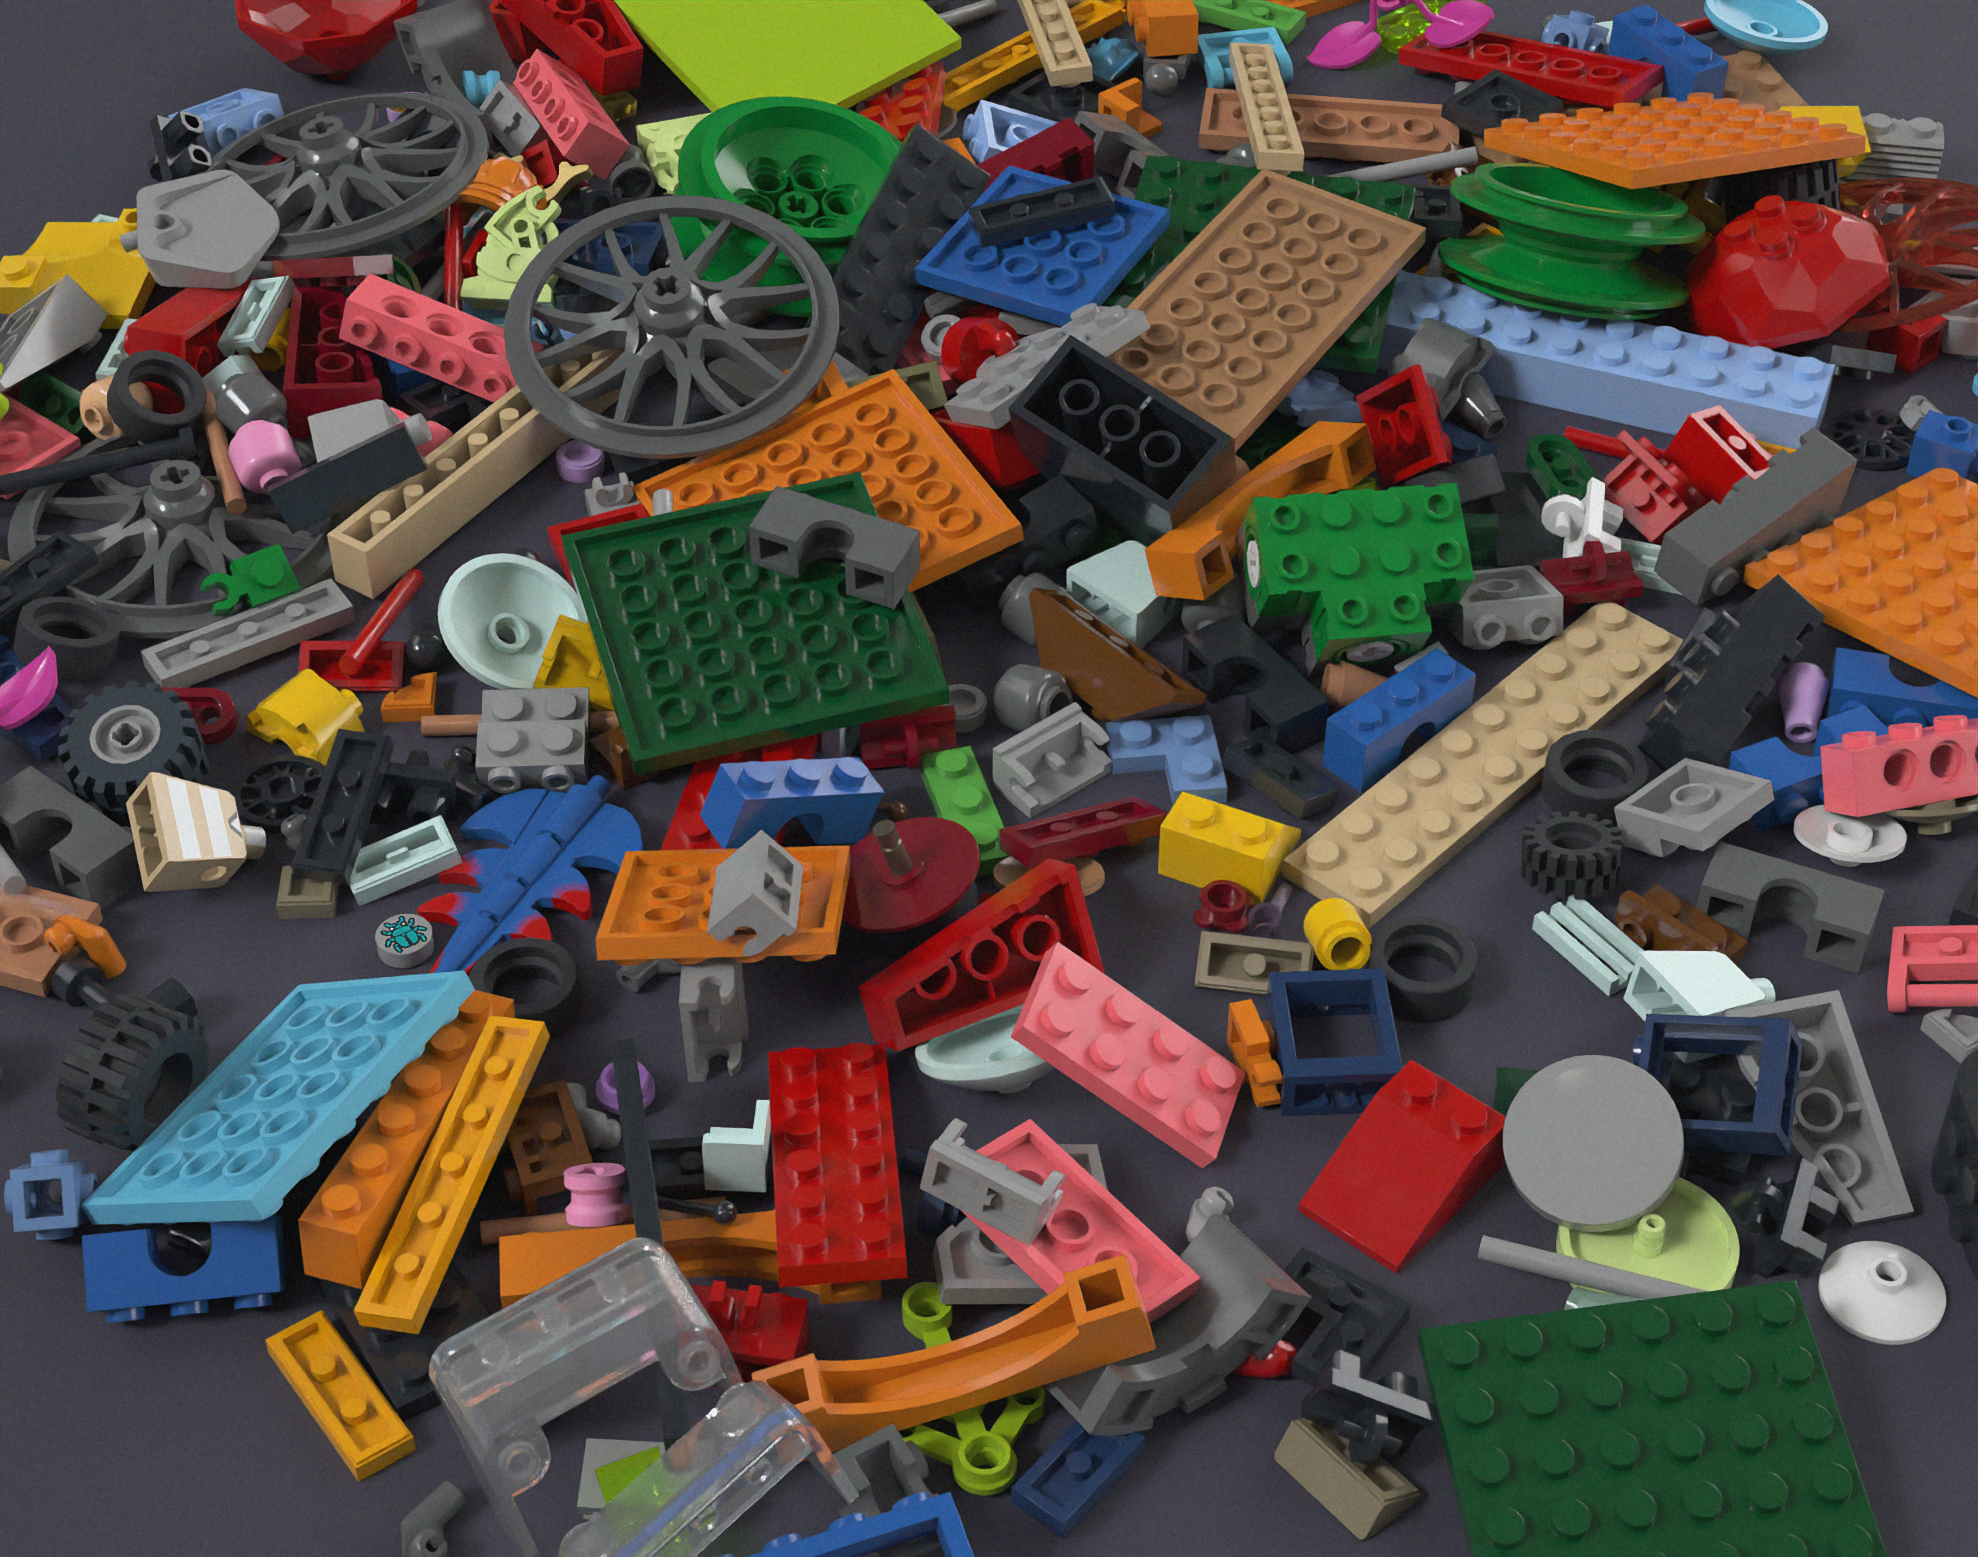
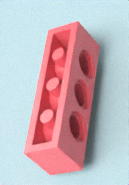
(570, 114)
(429, 337)
(1918, 762)

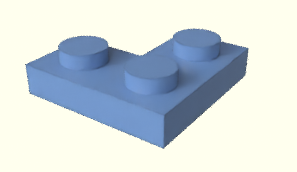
(1178, 745)

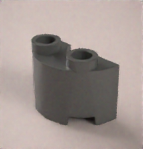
(1446, 357)
(883, 1473)

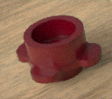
(1223, 907)

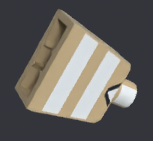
(188, 834)

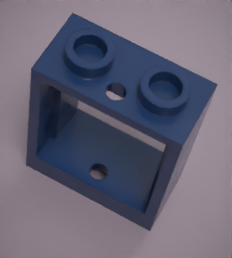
(1777, 1078)
(1311, 1082)

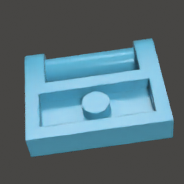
(1214, 54)

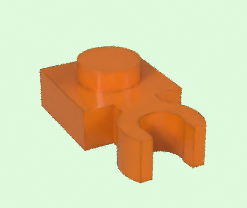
(1251, 1046)

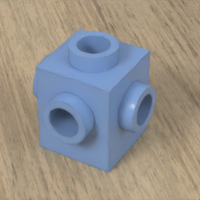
(1576, 32)
(29, 1198)

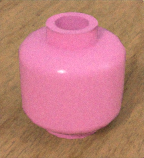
(263, 455)

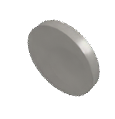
(1593, 1143)

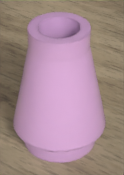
(1802, 697)

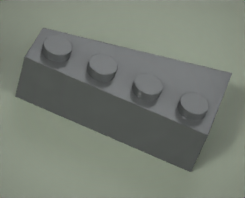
(1791, 499)

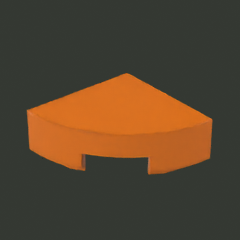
(412, 700)

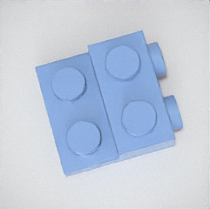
(233, 116)
(999, 128)

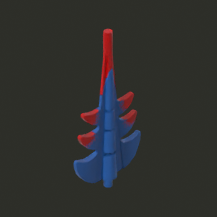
(546, 842)

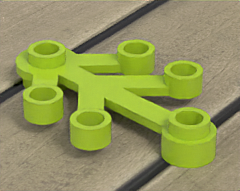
(975, 1443)

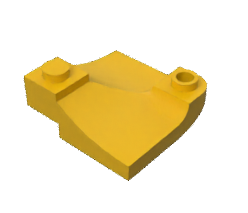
(92, 258)

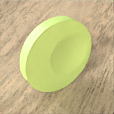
(1680, 1242)

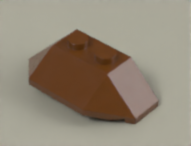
(1104, 664)

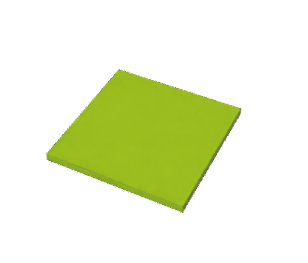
(790, 47)

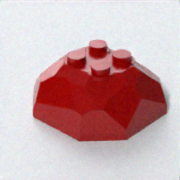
(323, 34)
(1785, 274)

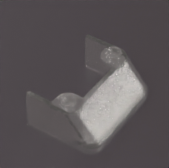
(564, 1349)
(708, 1479)

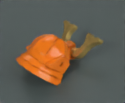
(507, 177)

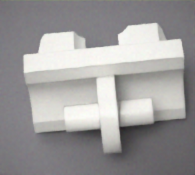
(1584, 520)

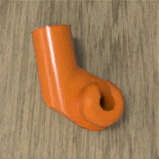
(89, 937)

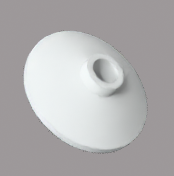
(1850, 838)
(1882, 1292)

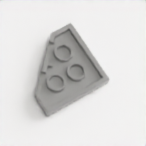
(978, 1271)

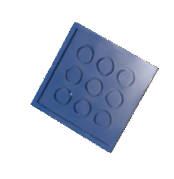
(1046, 272)

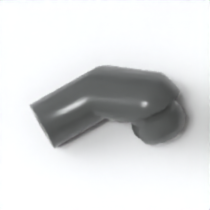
(423, 1527)

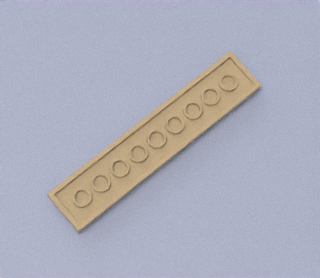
(1481, 762)

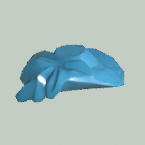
(1112, 57)

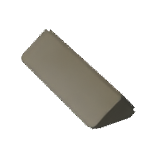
(1244, 962)
(1356, 1494)

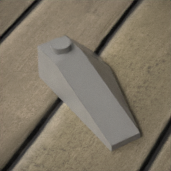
(48, 331)
(1836, 1109)

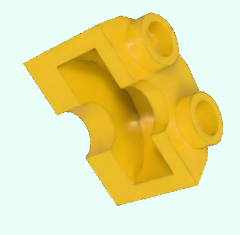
(306, 715)

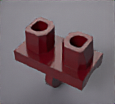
(1593, 577)
(907, 736)

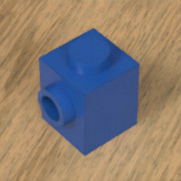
(1944, 443)

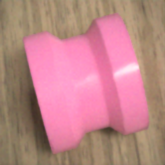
(595, 1194)

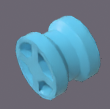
(478, 87)

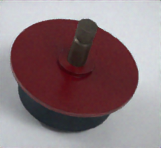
(910, 881)

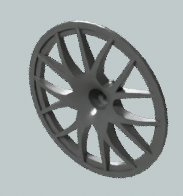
(338, 165)
(672, 324)
(168, 524)

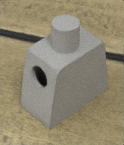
(352, 424)

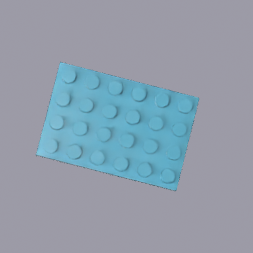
(279, 1101)

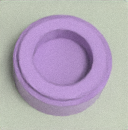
(579, 462)

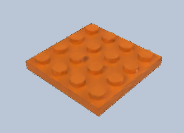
(666, 900)

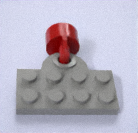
(998, 365)

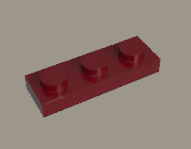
(333, 271)
(1082, 831)

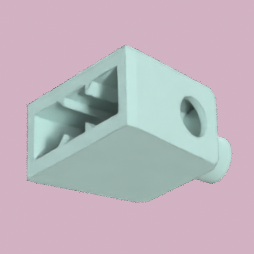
(1122, 593)
(1692, 985)

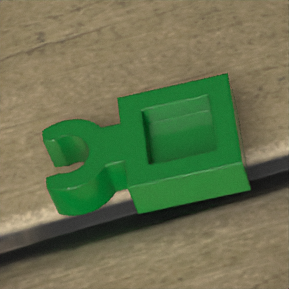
(255, 578)

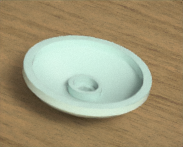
(508, 600)
(982, 1056)

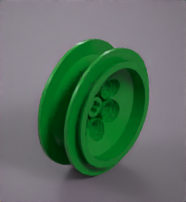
(793, 161)
(1570, 242)

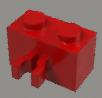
(1716, 453)
(757, 1325)

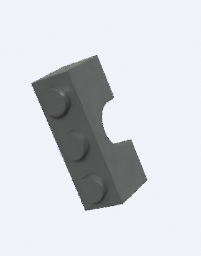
(1118, 149)
(800, 529)
(88, 850)
(1831, 910)

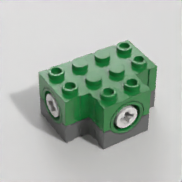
(1355, 570)

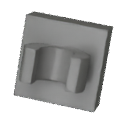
(611, 497)

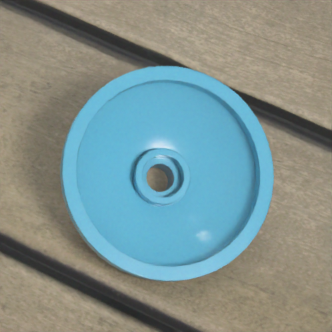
(1768, 25)

